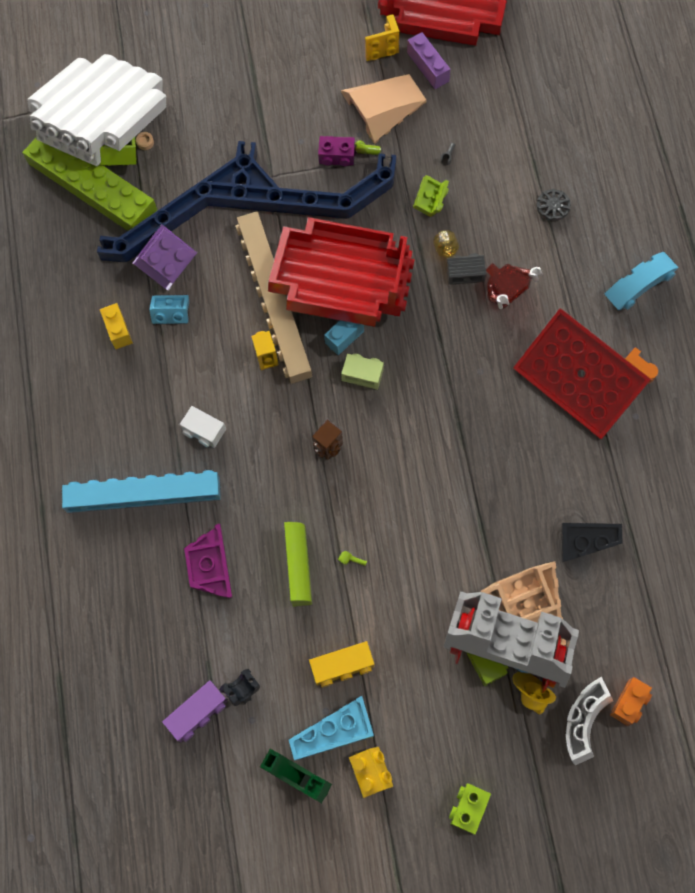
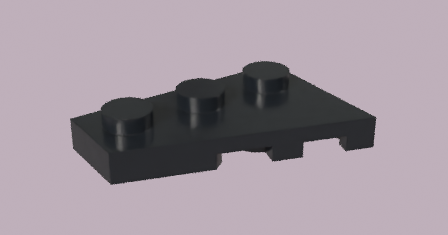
(587, 538)

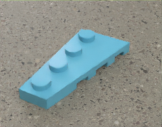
(337, 730)

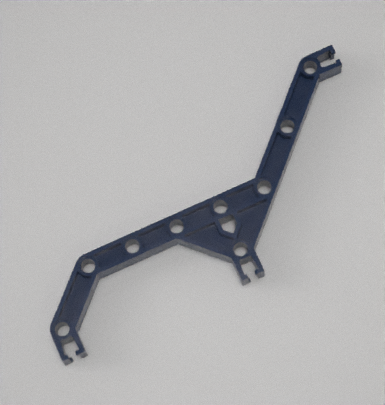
(223, 191)

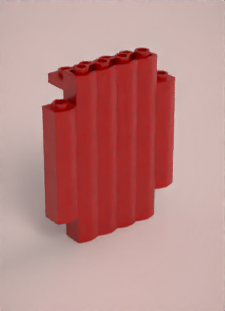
(446, 19)
(342, 272)

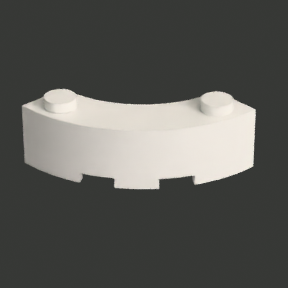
(581, 718)

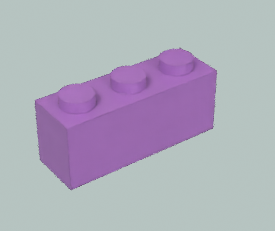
(428, 60)
(195, 712)

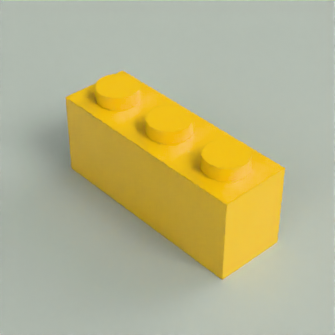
(342, 664)

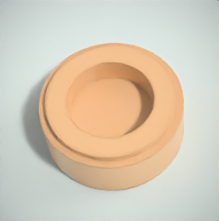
(144, 141)

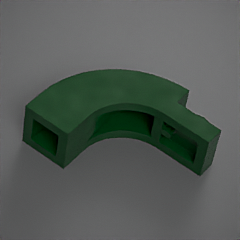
(296, 776)

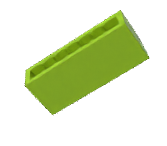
(298, 564)

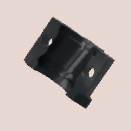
(241, 688)

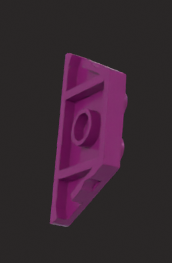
(208, 564)

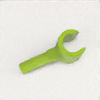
(346, 556)

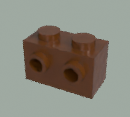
(327, 440)

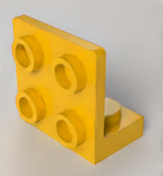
(383, 43)

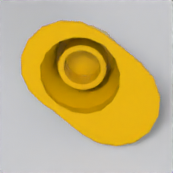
(530, 692)

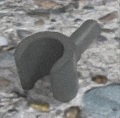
(448, 154)

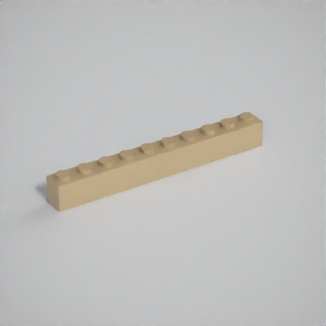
(280, 319)

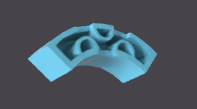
(644, 277)

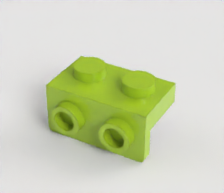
(430, 196)

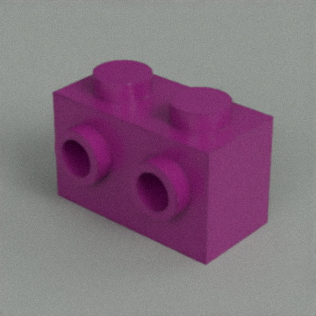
(336, 150)

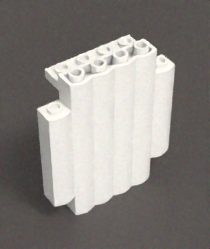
(95, 106)

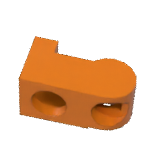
(647, 368)

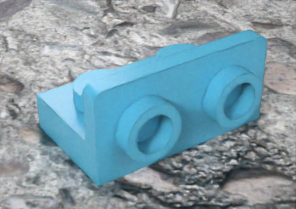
(169, 309)

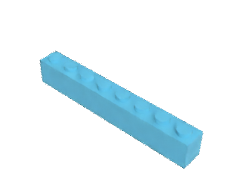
(141, 492)

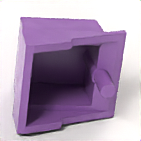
(164, 257)

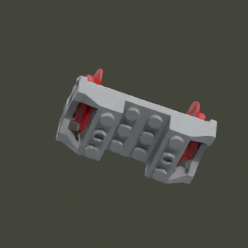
(512, 639)

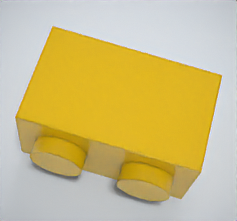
(116, 326)
(265, 350)

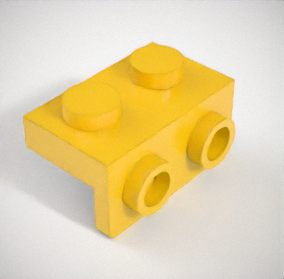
(371, 771)

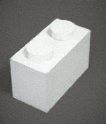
(202, 427)

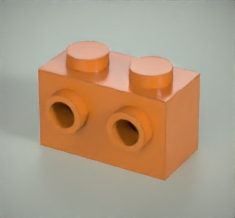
(631, 701)

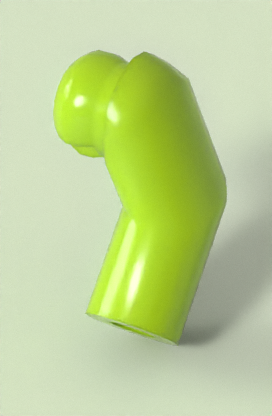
(367, 149)

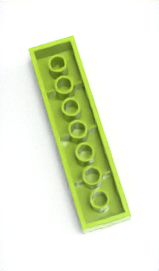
(92, 184)

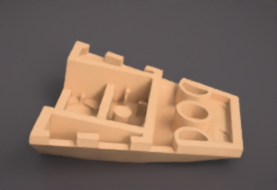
(385, 103)
(529, 593)

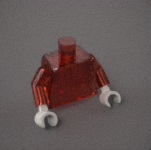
(509, 283)

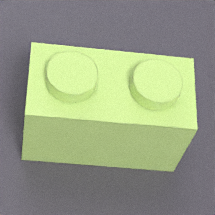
(362, 371)

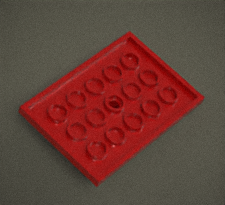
(555, 368)

